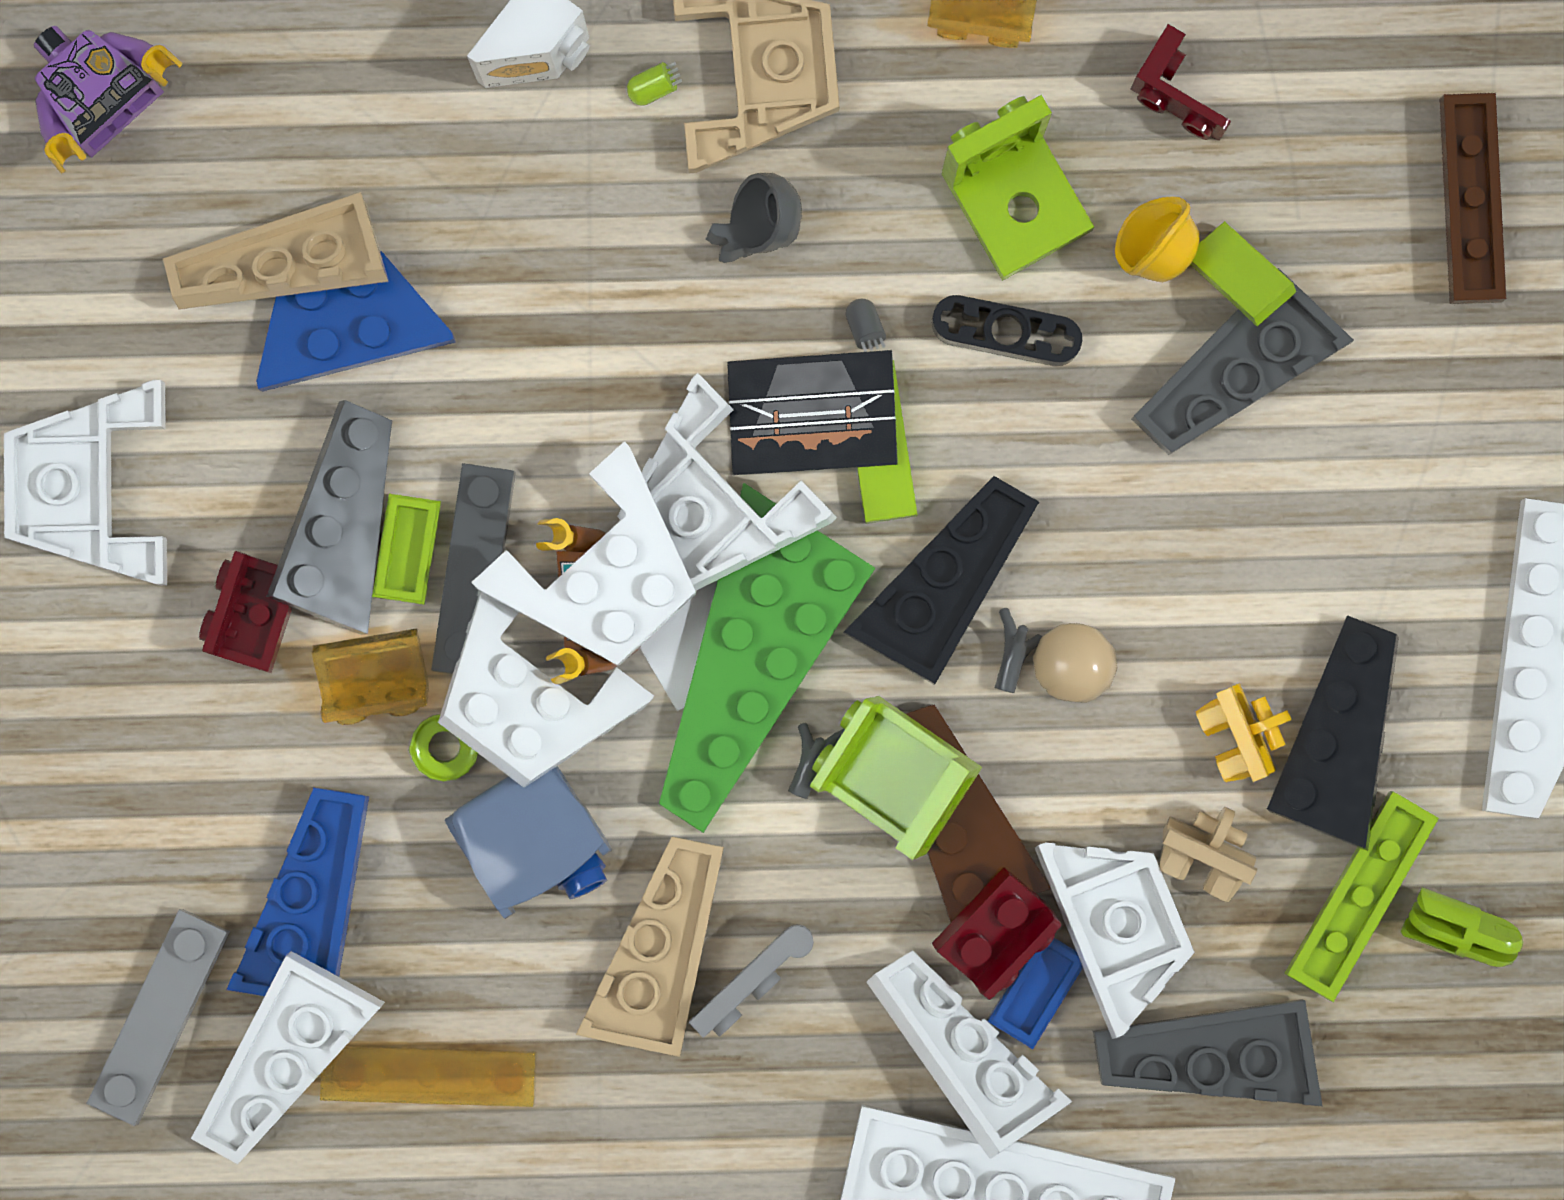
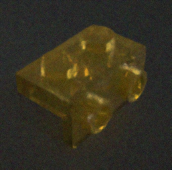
(1001, 20)
(371, 676)

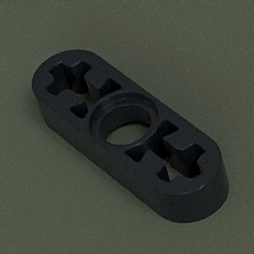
(1042, 349)

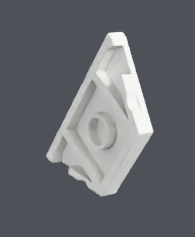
(1119, 925)

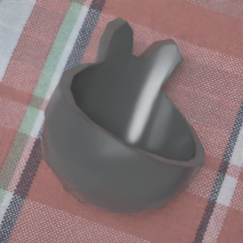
(762, 218)

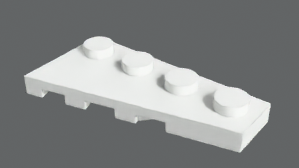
(288, 1044)

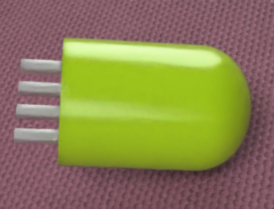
(653, 84)

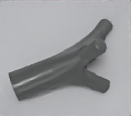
(1015, 652)
(810, 751)

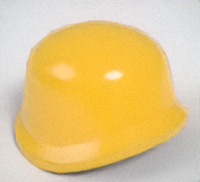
(1158, 240)

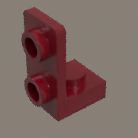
(1161, 96)

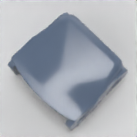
(525, 837)

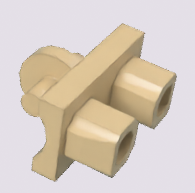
(1229, 864)

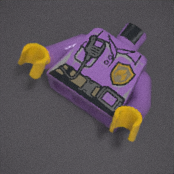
(94, 89)

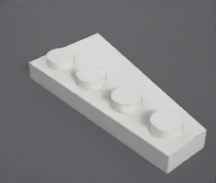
(976, 1072)

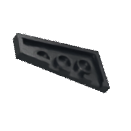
(938, 594)
(1338, 750)

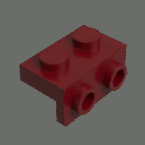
(245, 621)

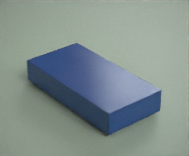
(1036, 993)

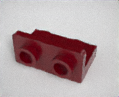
(998, 933)

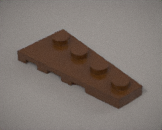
(975, 838)

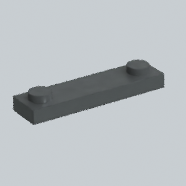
(475, 544)

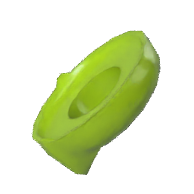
(429, 765)

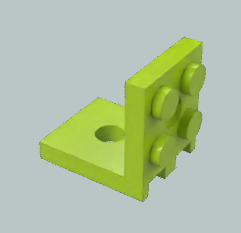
(1008, 161)

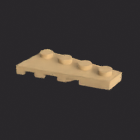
(293, 255)
(655, 969)

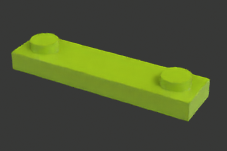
(1361, 896)

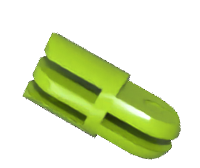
(1462, 929)

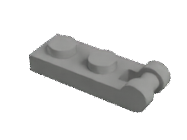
(755, 978)

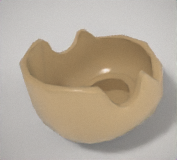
(1075, 663)

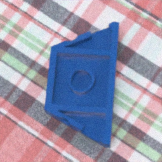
(347, 330)

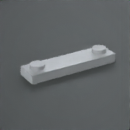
(158, 1017)

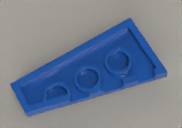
(311, 895)

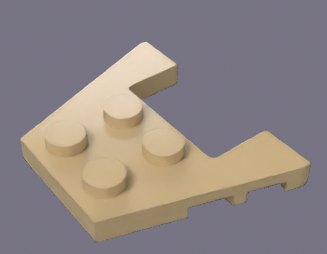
(780, 73)

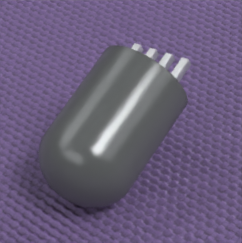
(865, 324)

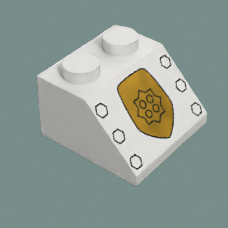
(530, 43)

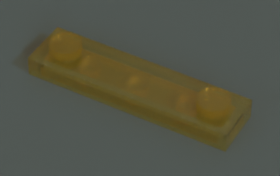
(431, 1076)

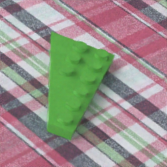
(752, 658)

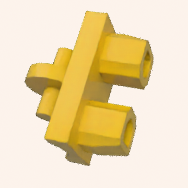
(1233, 712)

